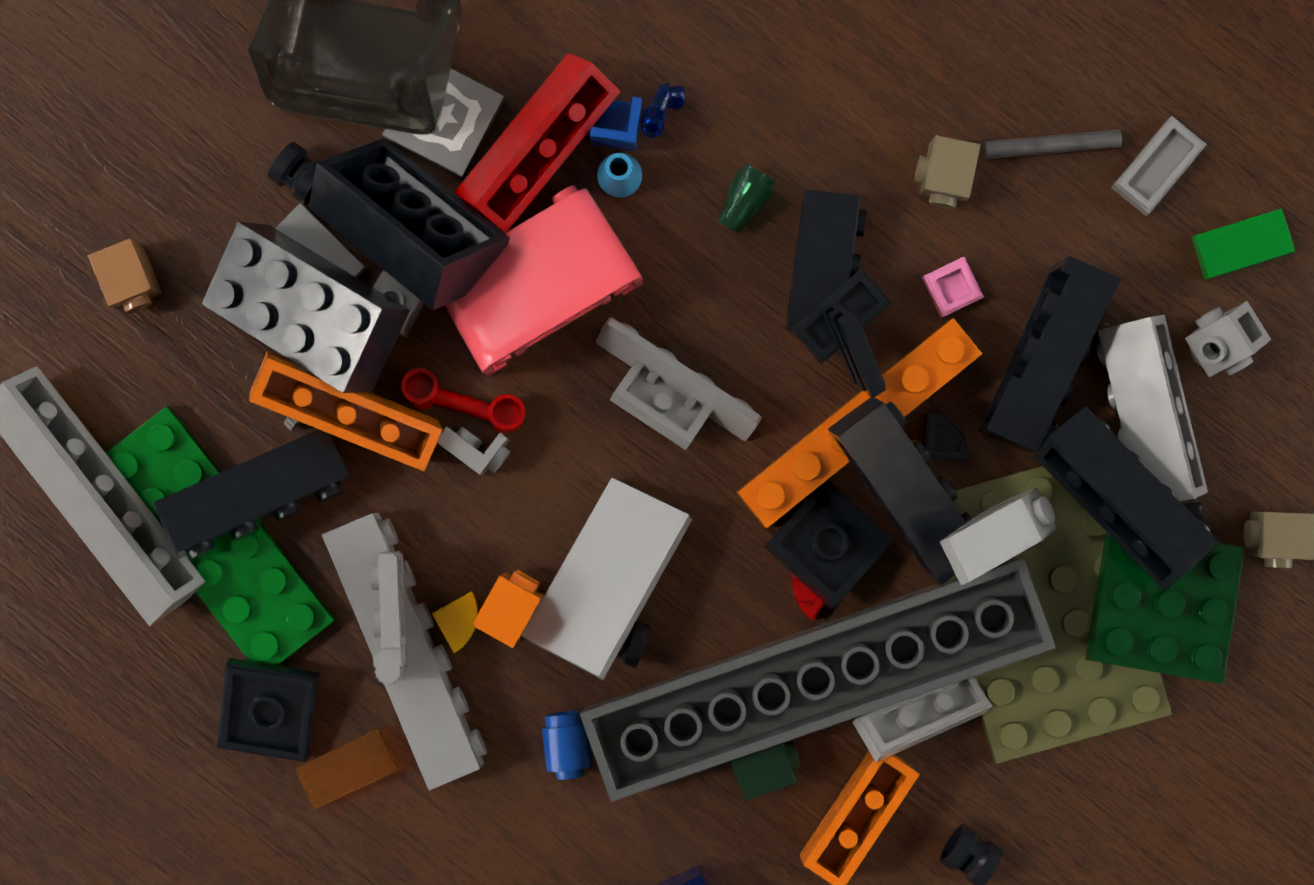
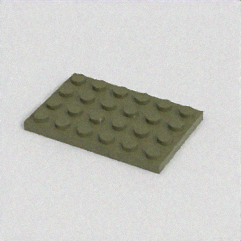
(1058, 693)

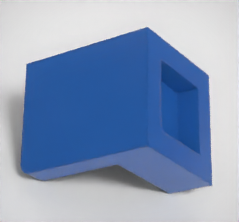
(618, 126)

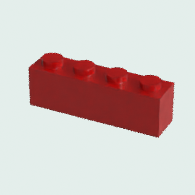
(537, 141)

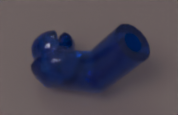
(655, 114)

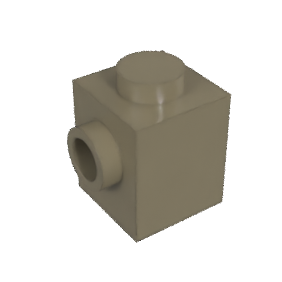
(947, 171)
(1279, 537)

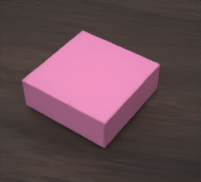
(952, 287)

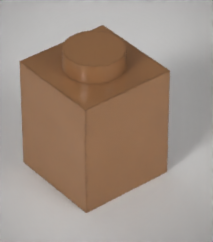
(125, 276)

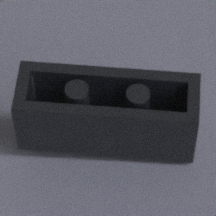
(823, 250)

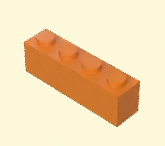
(350, 416)

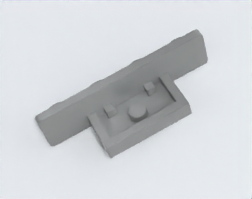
(669, 393)

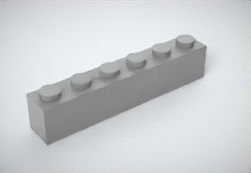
(94, 496)
(423, 697)

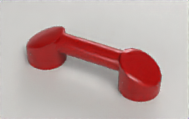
(422, 392)

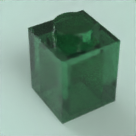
(766, 770)

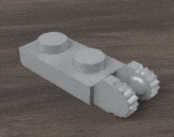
(390, 619)

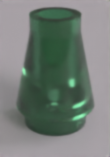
(745, 197)

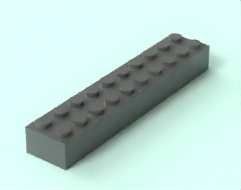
(816, 678)

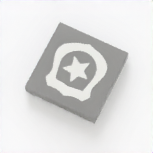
(462, 127)

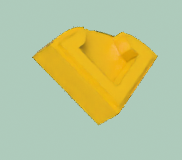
(457, 620)

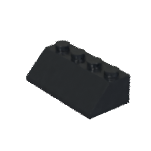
(406, 221)

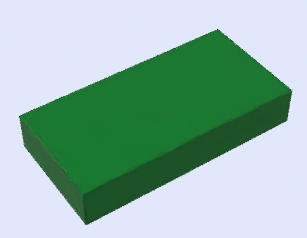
(1243, 244)

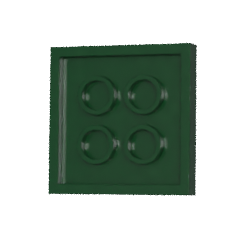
(1170, 631)

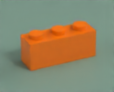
(858, 818)

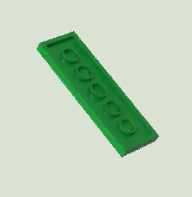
(248, 581)

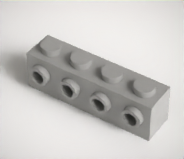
(1152, 403)

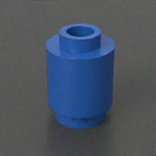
(566, 744)

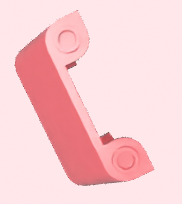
(543, 280)

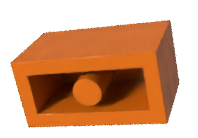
(509, 607)

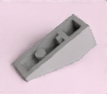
(999, 534)

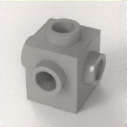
(1227, 339)

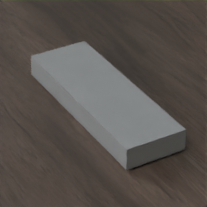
(921, 717)

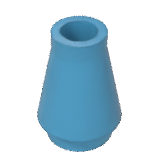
(619, 185)

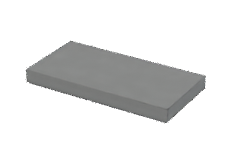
(607, 578)

